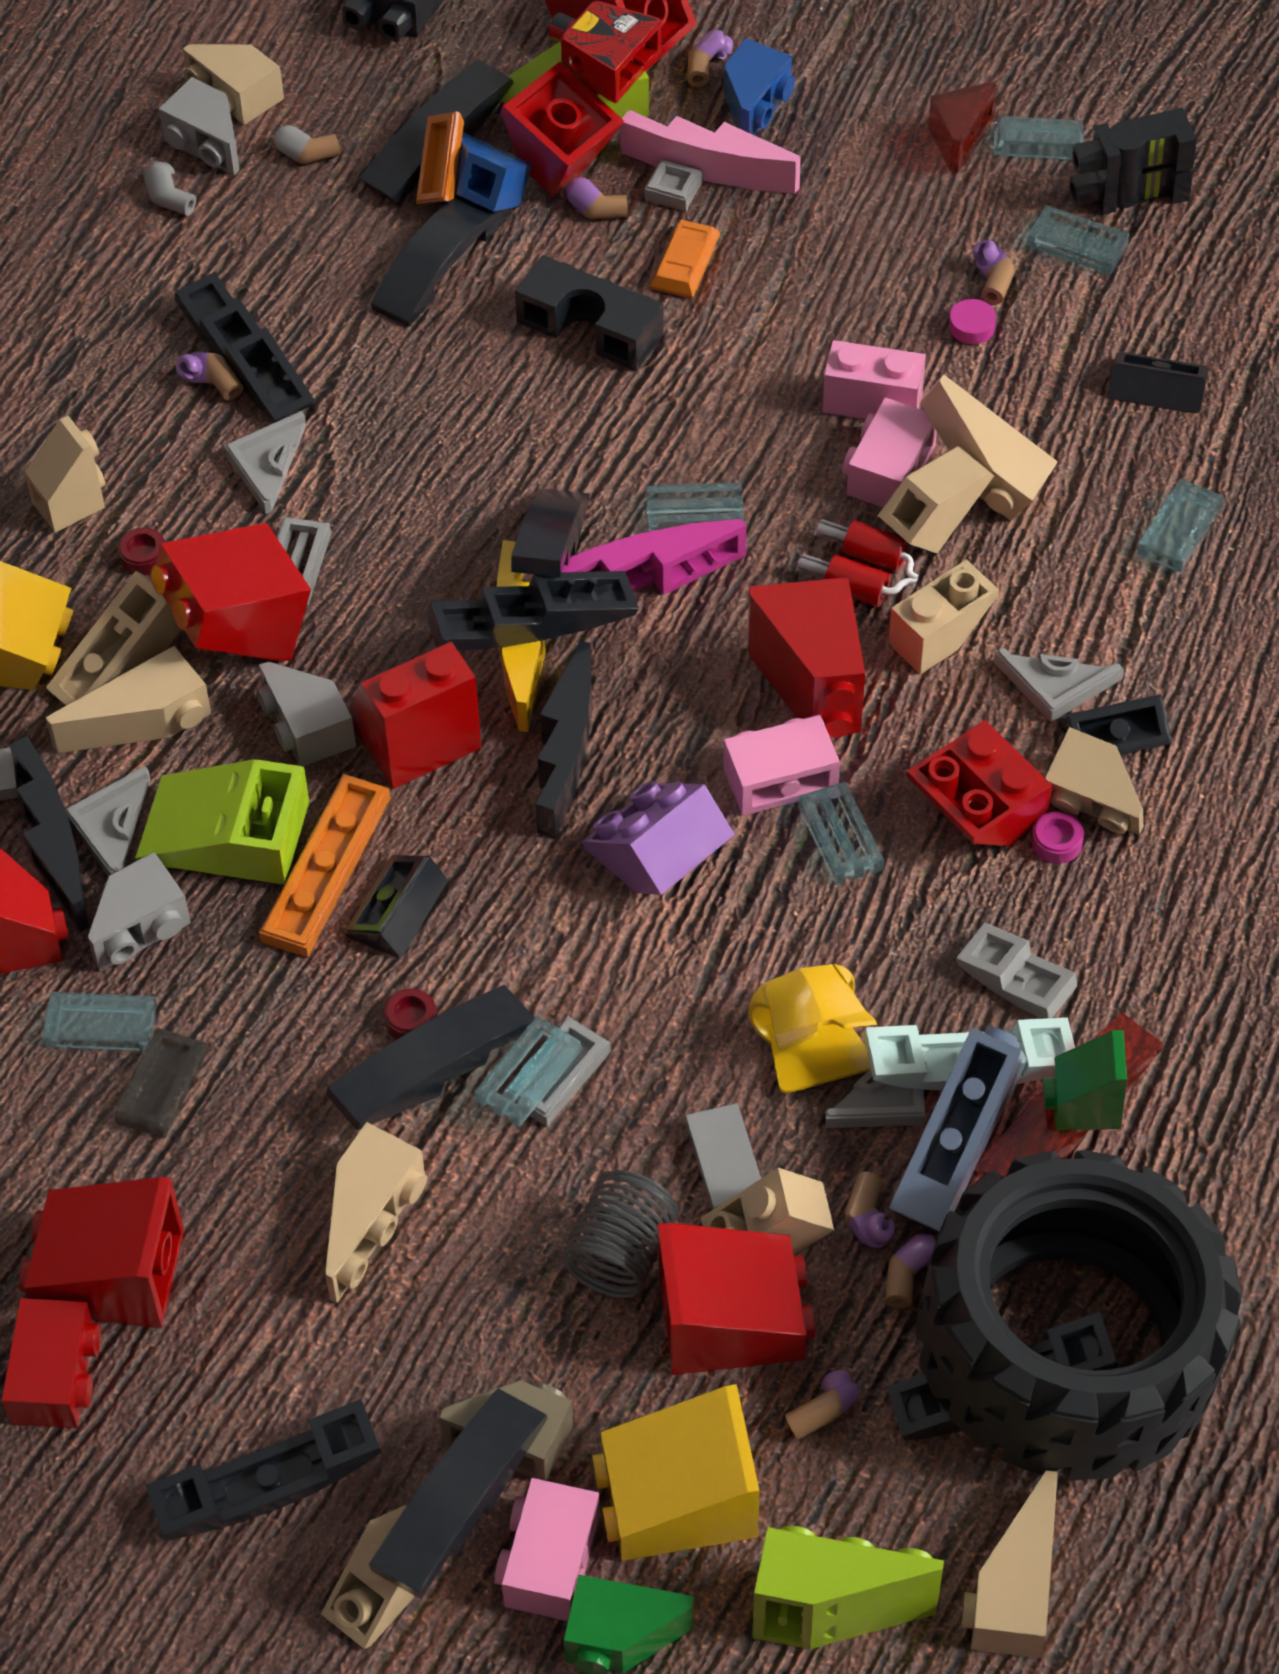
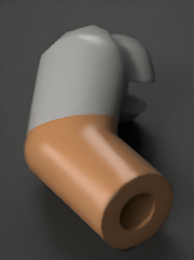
(303, 147)

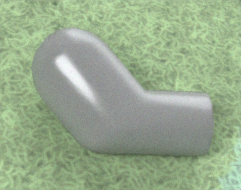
(162, 189)

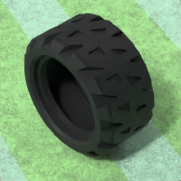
(1098, 1216)

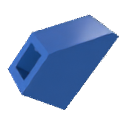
(756, 84)
(490, 175)

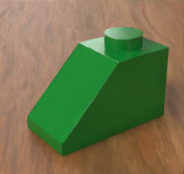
(1088, 1085)
(622, 1624)

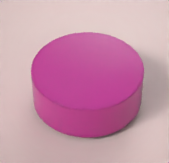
(972, 321)
(1057, 837)

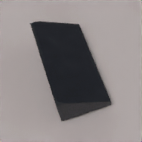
(1158, 382)
(1127, 725)
(397, 904)

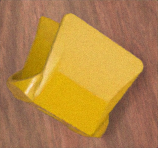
(810, 1026)

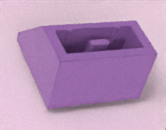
(659, 835)

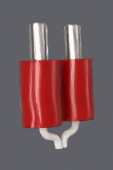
(869, 545)

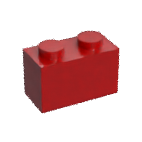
(50, 1363)

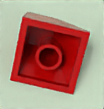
(558, 127)
(27, 920)

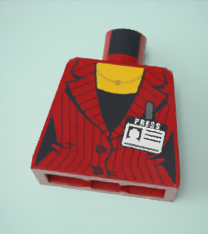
(607, 46)

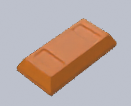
(440, 158)
(685, 259)

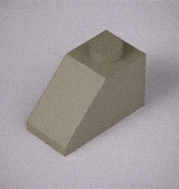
(550, 1440)

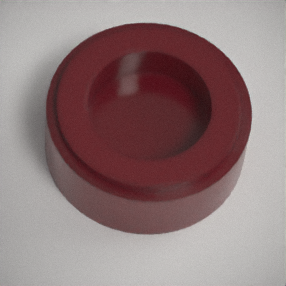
(139, 550)
(407, 1011)

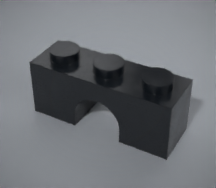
(559, 294)

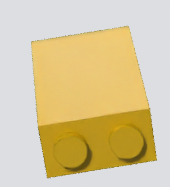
(30, 618)
(679, 1478)

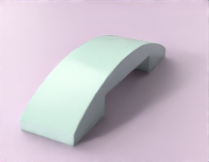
(924, 1062)

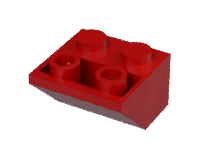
(984, 787)

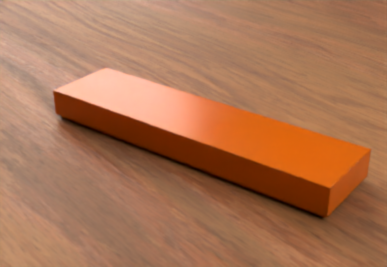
(325, 865)

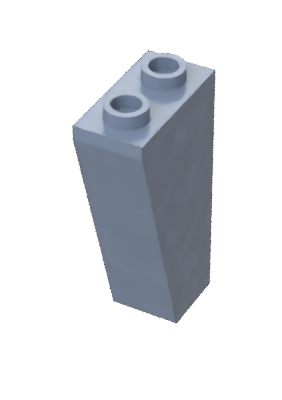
(960, 1126)

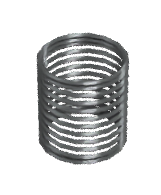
(601, 1246)

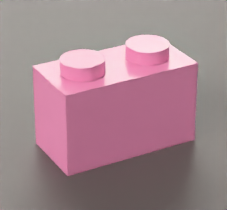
(863, 375)
(891, 447)
(780, 763)
(549, 1549)

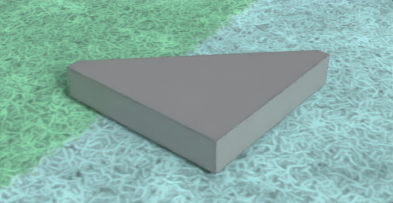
(266, 456)
(1056, 682)
(110, 818)
(877, 1105)

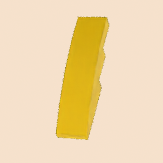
(519, 662)

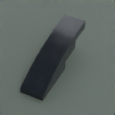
(470, 93)
(247, 349)
(549, 532)
(533, 612)
(566, 737)
(50, 837)
(423, 1059)
(458, 1492)

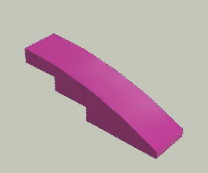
(667, 555)

